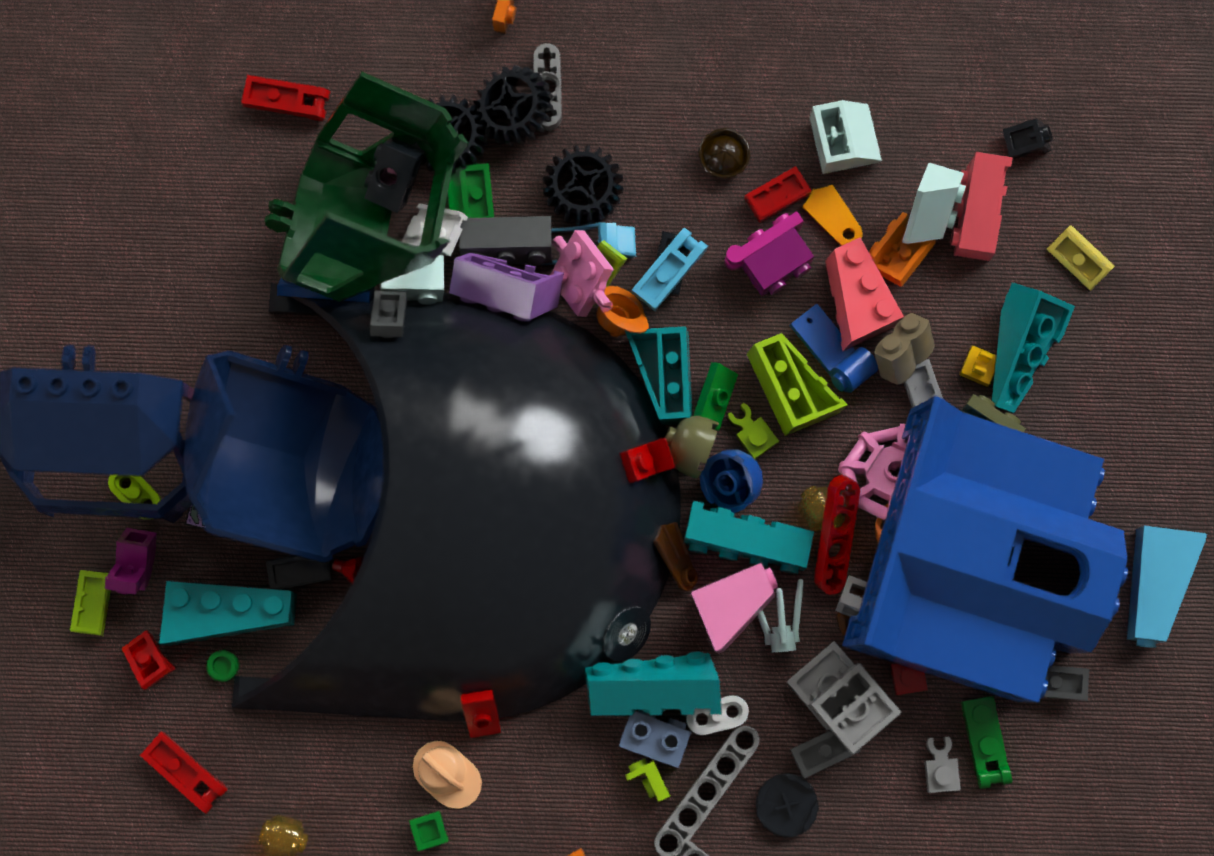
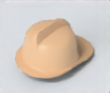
(447, 774)

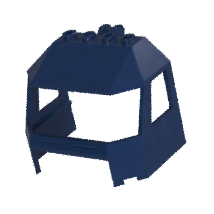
(91, 427)

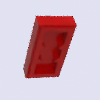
(777, 194)
(481, 713)

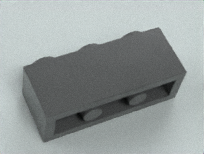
(509, 238)

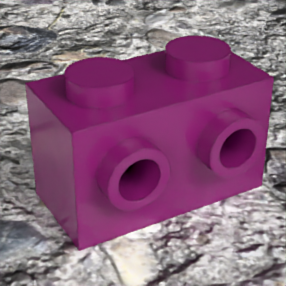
(778, 262)

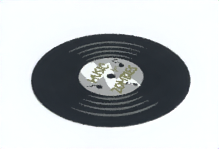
(627, 634)

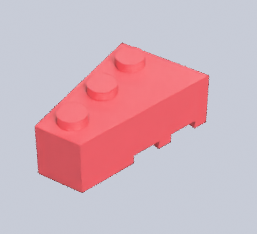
(980, 207)
(860, 295)

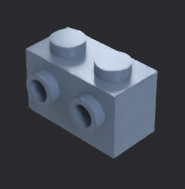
(655, 738)

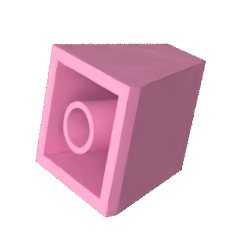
(734, 603)

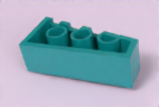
(213, 611)

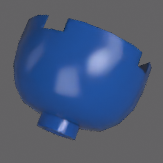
(731, 480)

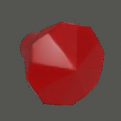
(348, 568)

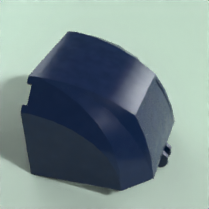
(282, 456)

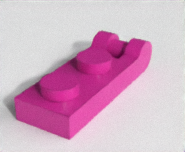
(736, 254)

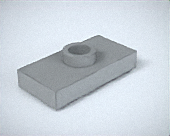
(922, 384)

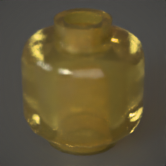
(813, 507)
(282, 836)

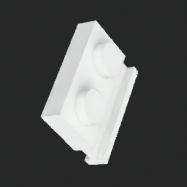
(449, 229)

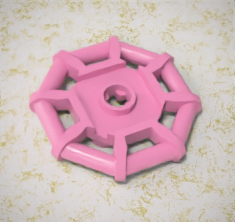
(876, 468)

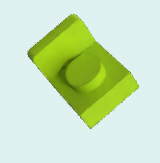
(653, 784)

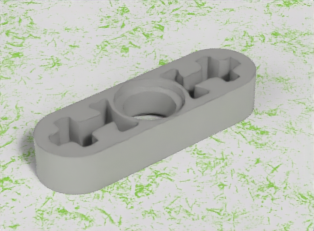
(555, 66)

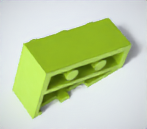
(791, 386)

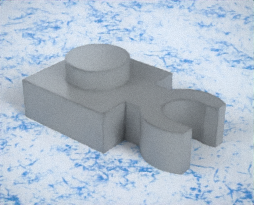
(941, 772)

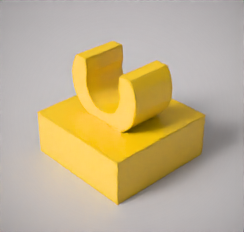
(979, 366)

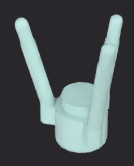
(782, 637)

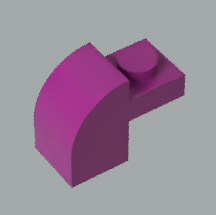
(133, 562)

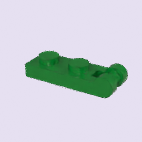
(986, 741)

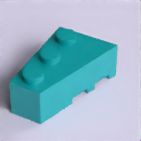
(665, 367)

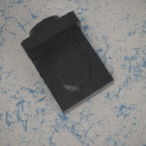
(1027, 138)

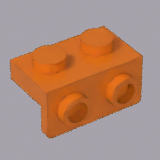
(897, 259)

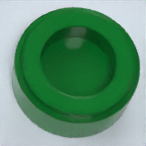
(222, 666)

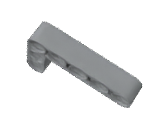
(701, 807)

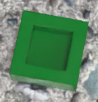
(429, 831)

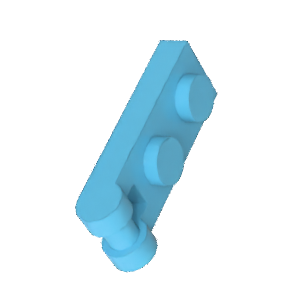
(668, 270)

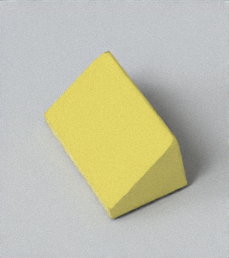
(1080, 257)

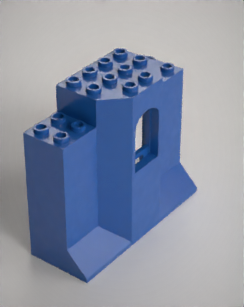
(941, 569)

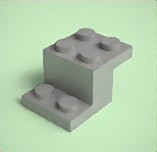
(843, 697)

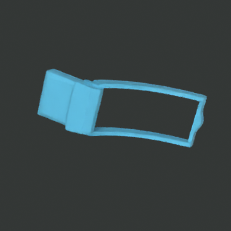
(619, 237)

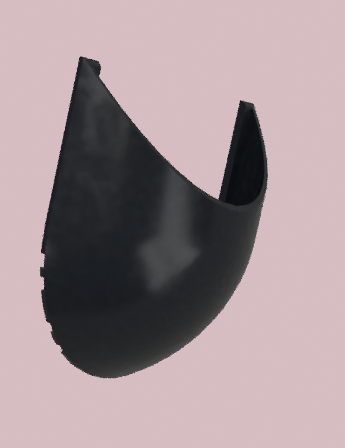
(496, 521)

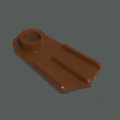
(675, 555)

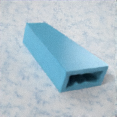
(1159, 580)

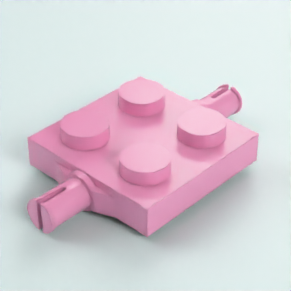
(584, 273)

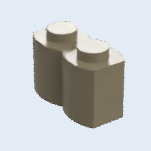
(904, 348)

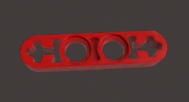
(841, 534)

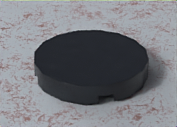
(786, 805)

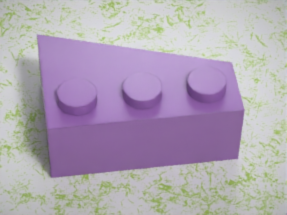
(504, 287)

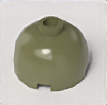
(691, 443)

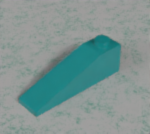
(1026, 332)

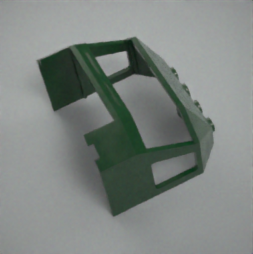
(337, 237)

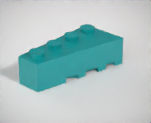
(748, 538)
(654, 685)

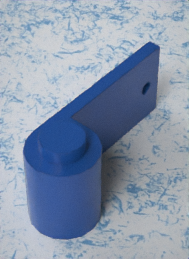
(824, 340)

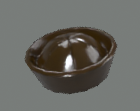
(724, 153)

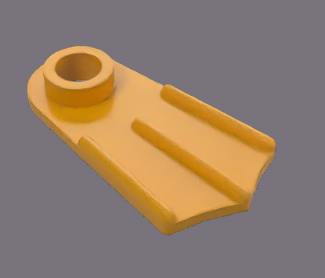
(832, 214)

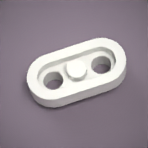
(719, 722)

